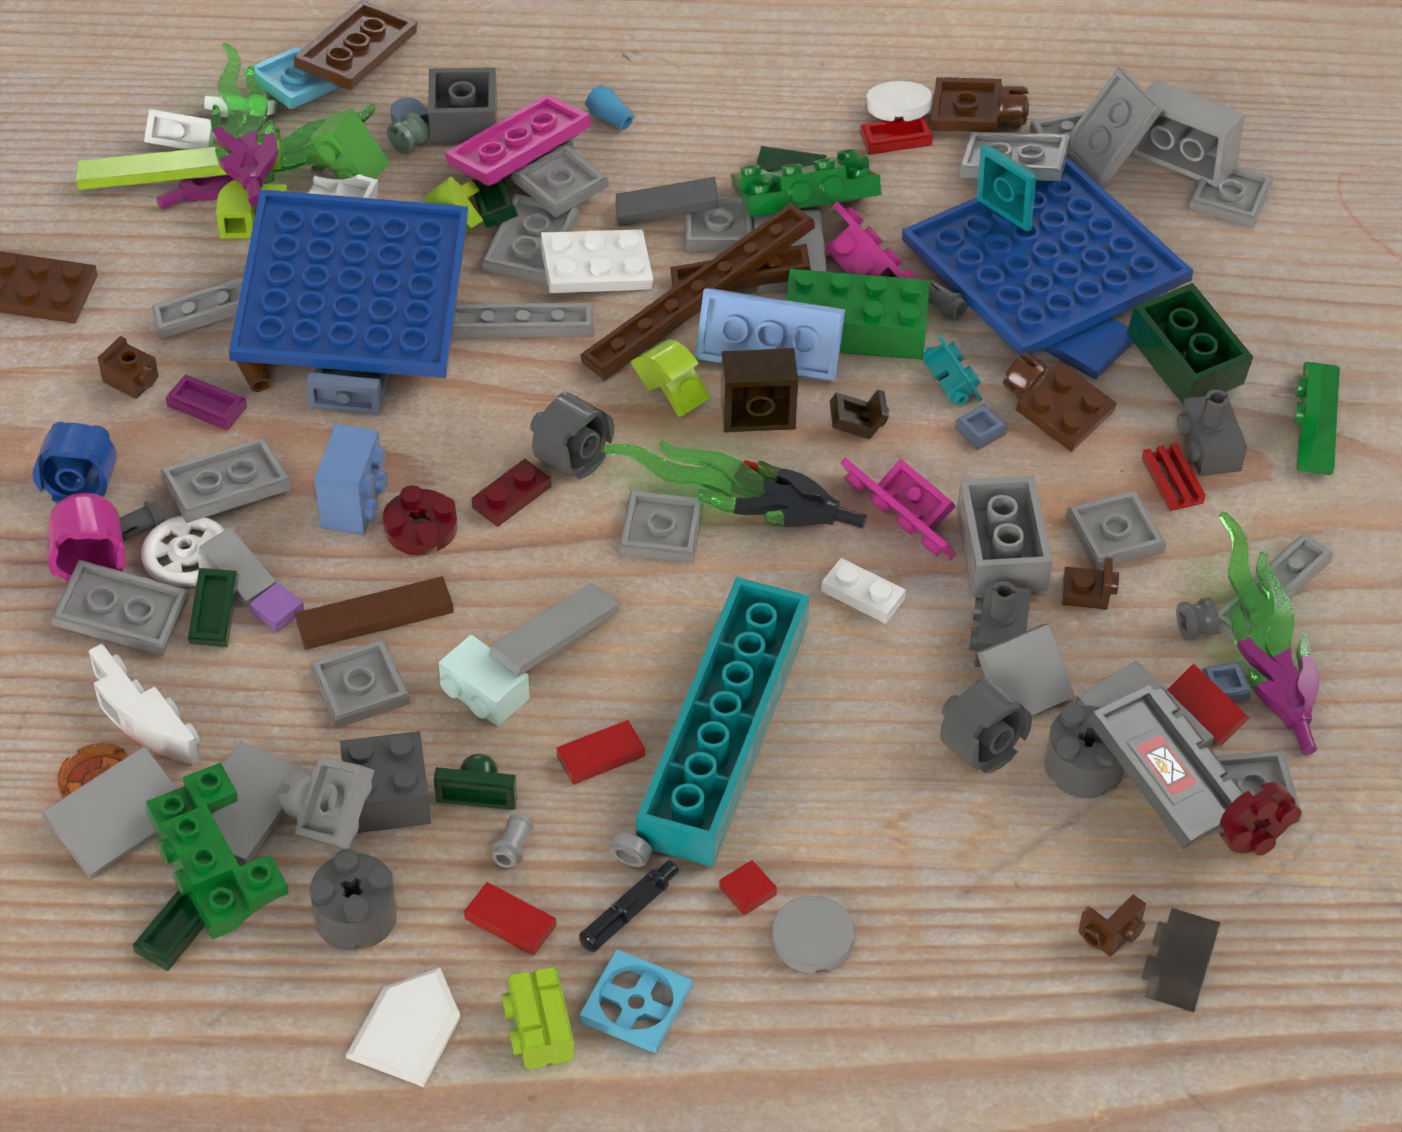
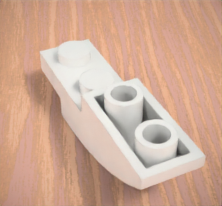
(142, 713)

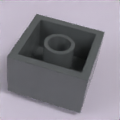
(461, 103)
(398, 781)

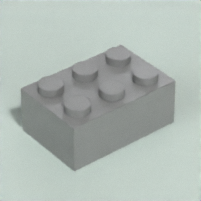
(1192, 135)
(1004, 533)

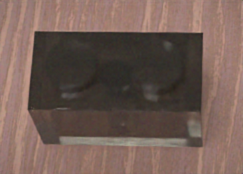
(1182, 959)

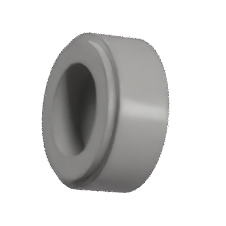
(630, 849)

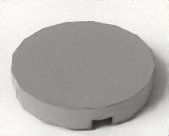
(813, 934)

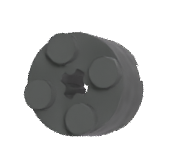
(571, 435)
(984, 725)
(1079, 756)
(353, 900)

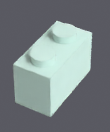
(482, 681)

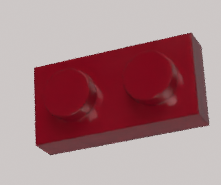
(511, 492)

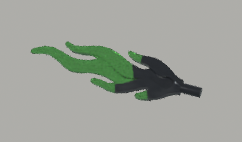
(781, 495)

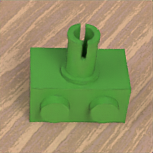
(346, 147)

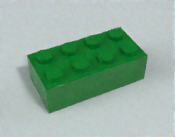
(881, 312)

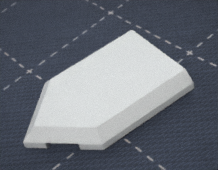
(408, 1028)

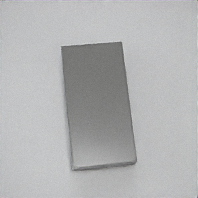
(229, 552)

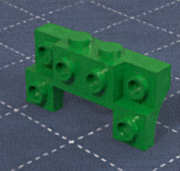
(823, 183)
(202, 858)

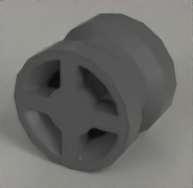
(1197, 618)

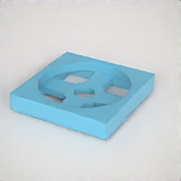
(651, 974)

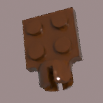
(977, 105)
(1057, 400)

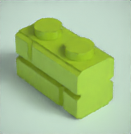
(539, 1017)

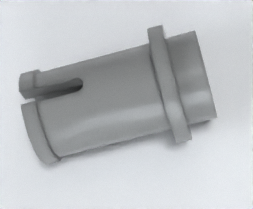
(509, 848)

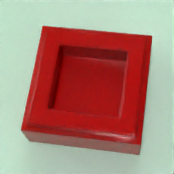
(748, 887)

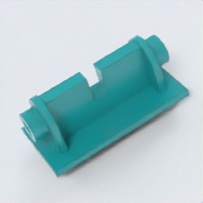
(960, 381)

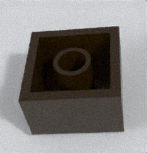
(759, 390)

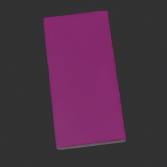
(206, 402)

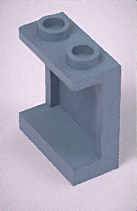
(346, 390)

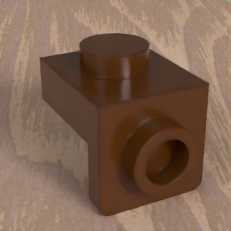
(1111, 934)

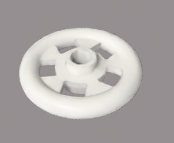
(154, 548)

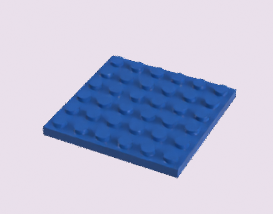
(1060, 277)
(350, 284)

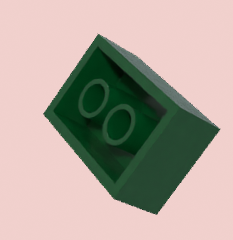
(1189, 343)

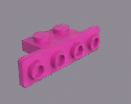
(859, 251)
(911, 498)

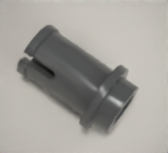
(950, 303)
(141, 519)

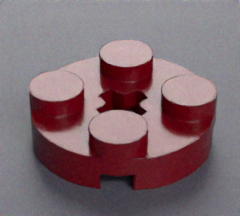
(415, 504)
(1258, 820)

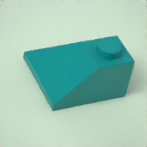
(1006, 187)

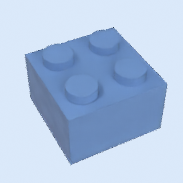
(350, 479)

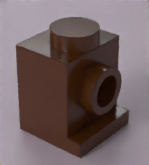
(127, 368)

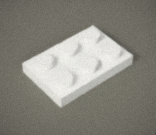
(596, 261)

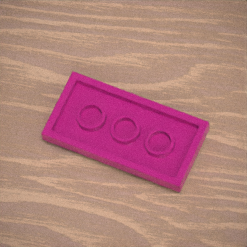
(518, 139)

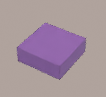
(276, 607)

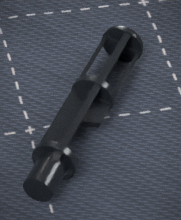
(627, 907)

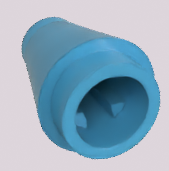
(608, 107)

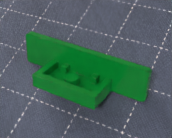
(1317, 417)

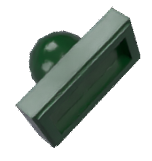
(476, 784)

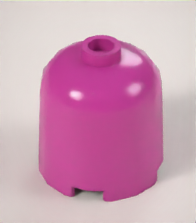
(87, 530)

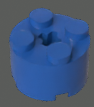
(74, 460)

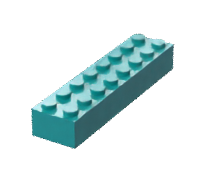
(723, 722)

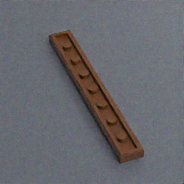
(686, 298)

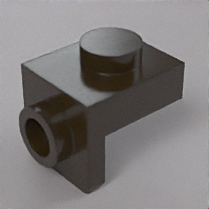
(857, 415)

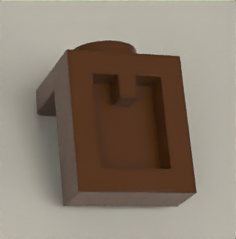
(1090, 586)

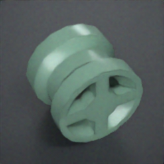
(408, 132)

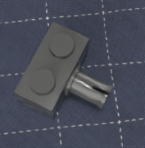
(1212, 434)
(1001, 615)

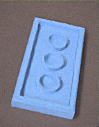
(756, 322)

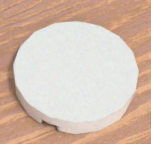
(899, 100)

